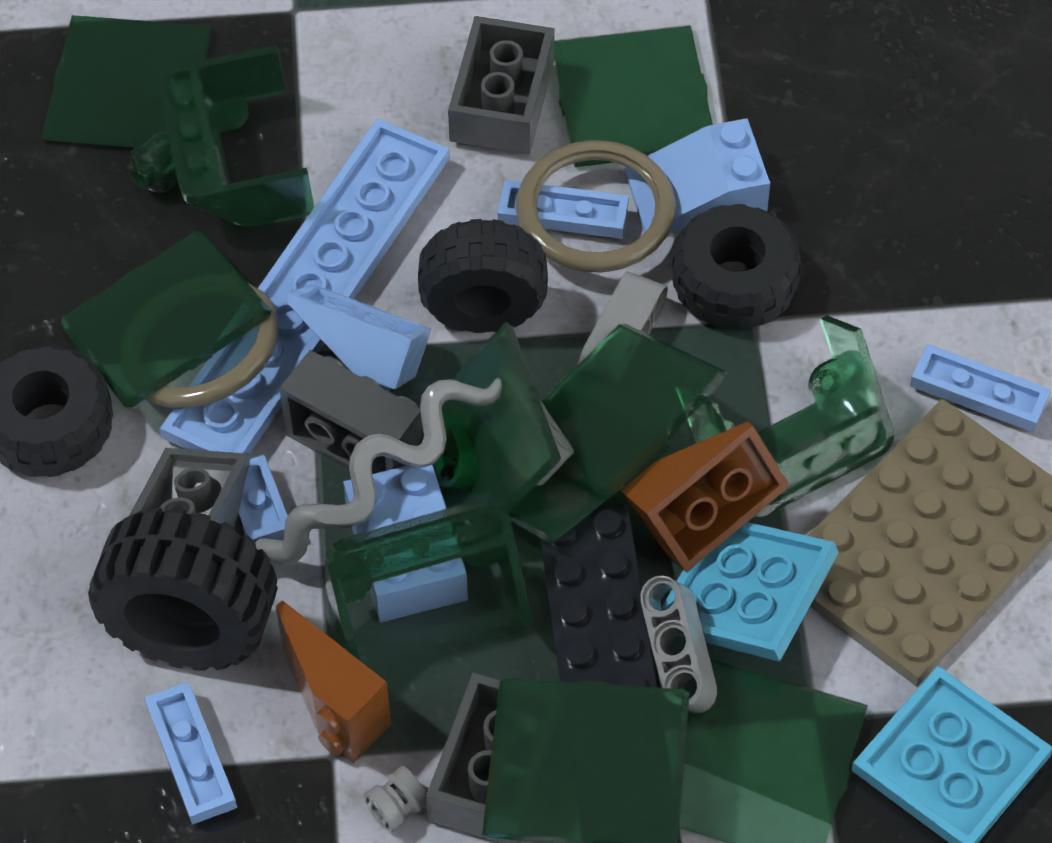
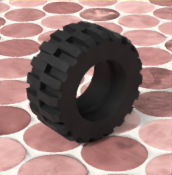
(183, 589)

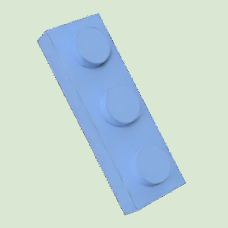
(571, 210)
(980, 387)
(190, 753)

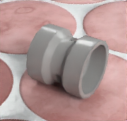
(395, 799)

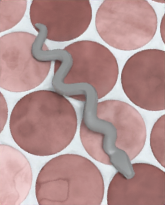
(332, 516)

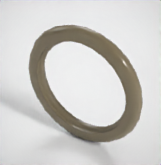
(604, 151)
(232, 380)

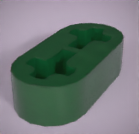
(459, 463)

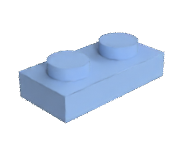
(261, 505)

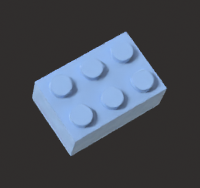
(399, 497)

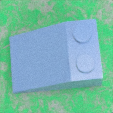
(706, 171)
(363, 336)

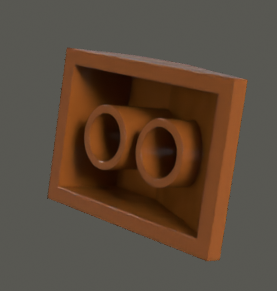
(705, 493)
(340, 691)

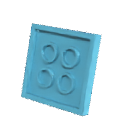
(757, 588)
(952, 759)

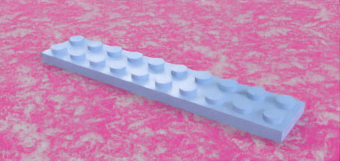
(331, 249)

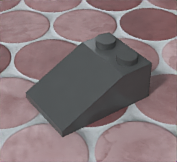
(198, 483)

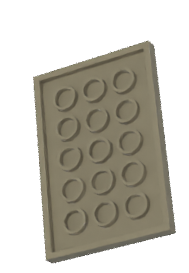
(932, 540)

